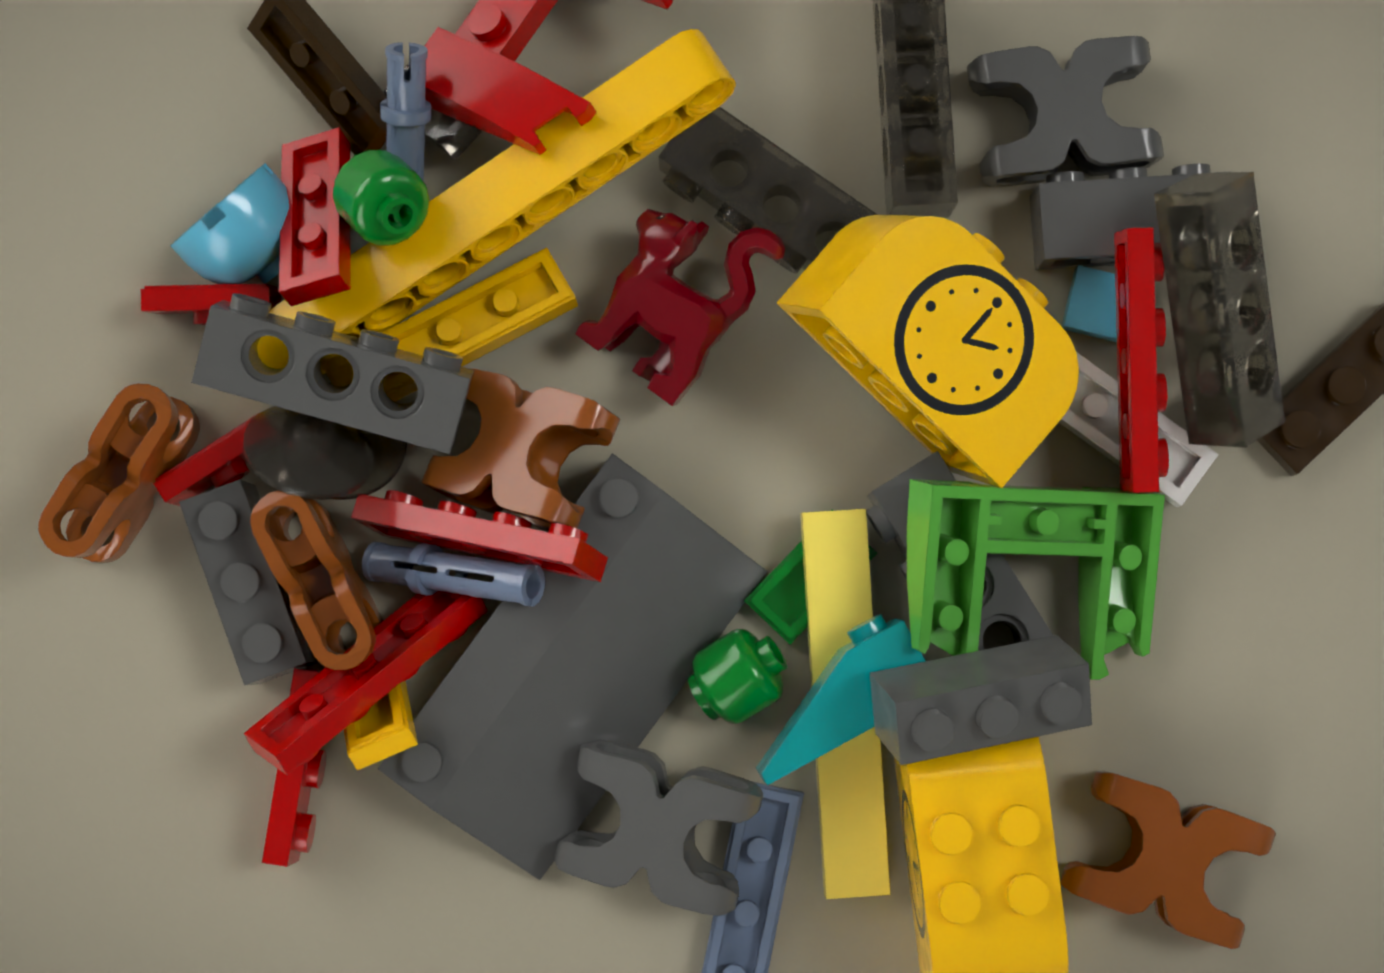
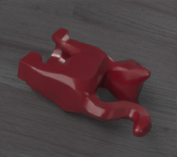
(671, 310)

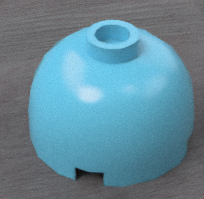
(239, 232)

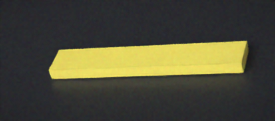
(851, 774)

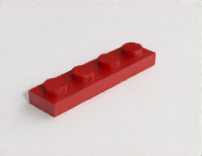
(1140, 387)
(502, 539)
(337, 698)

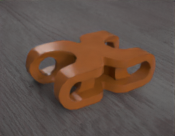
(521, 450)
(117, 477)
(317, 577)
(1167, 859)

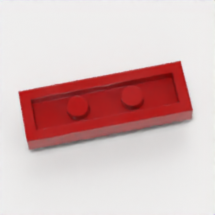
(314, 235)
(289, 824)

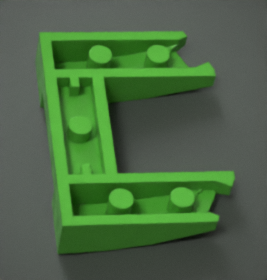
(962, 521)

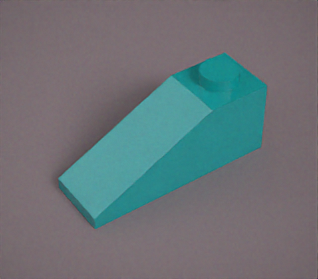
(841, 697)

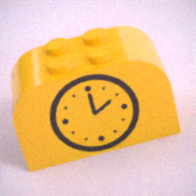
(941, 338)
(983, 861)

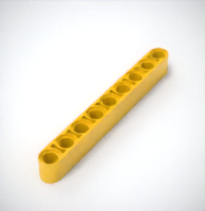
(523, 190)

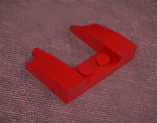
(480, 83)

